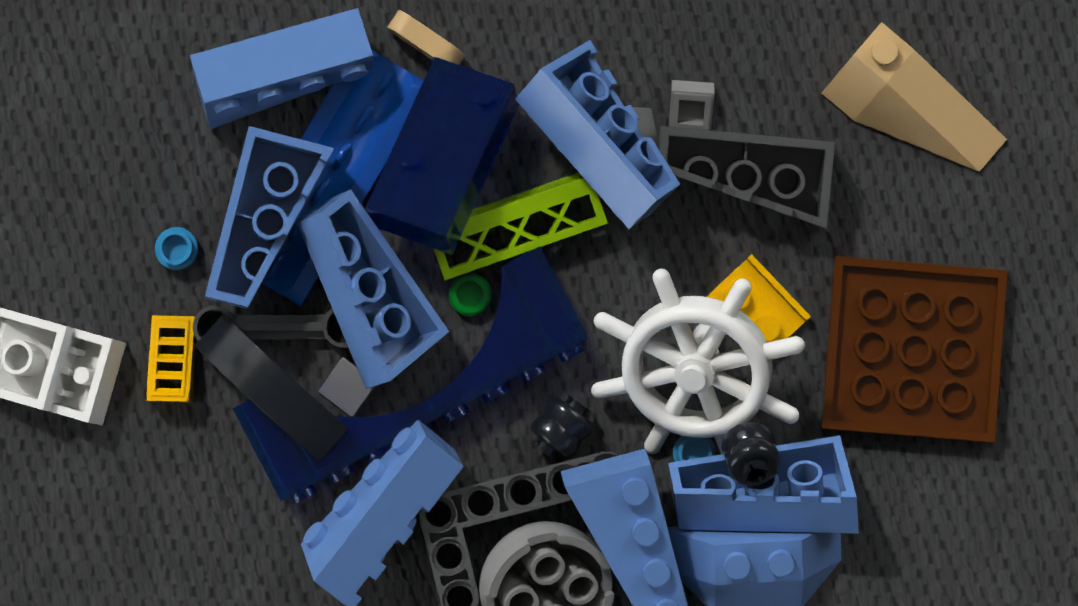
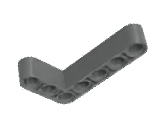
(503, 507)

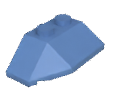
(754, 565)

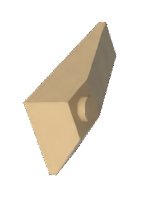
(905, 97)

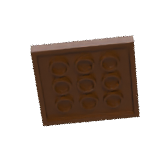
(914, 349)

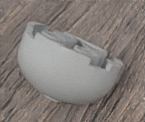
(546, 567)

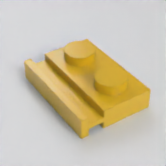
(768, 302)

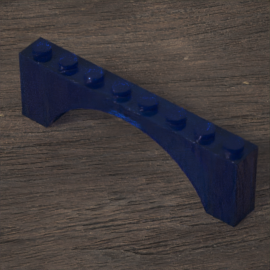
(528, 330)

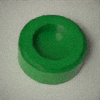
(470, 294)

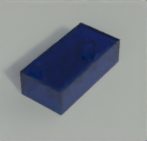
(443, 155)

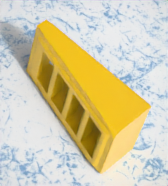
(182, 394)

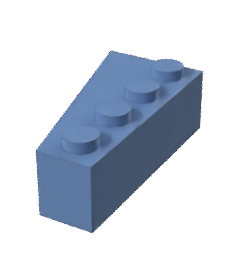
(280, 66)
(599, 134)
(265, 201)
(369, 290)
(806, 495)
(379, 512)
(629, 526)

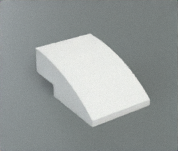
(57, 367)

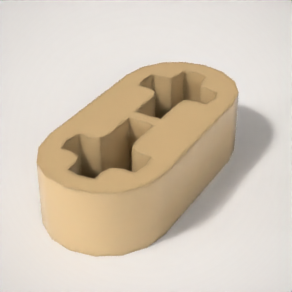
(423, 38)

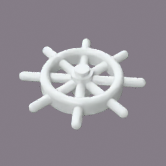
(696, 364)

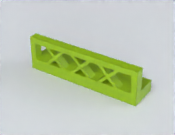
(522, 206)

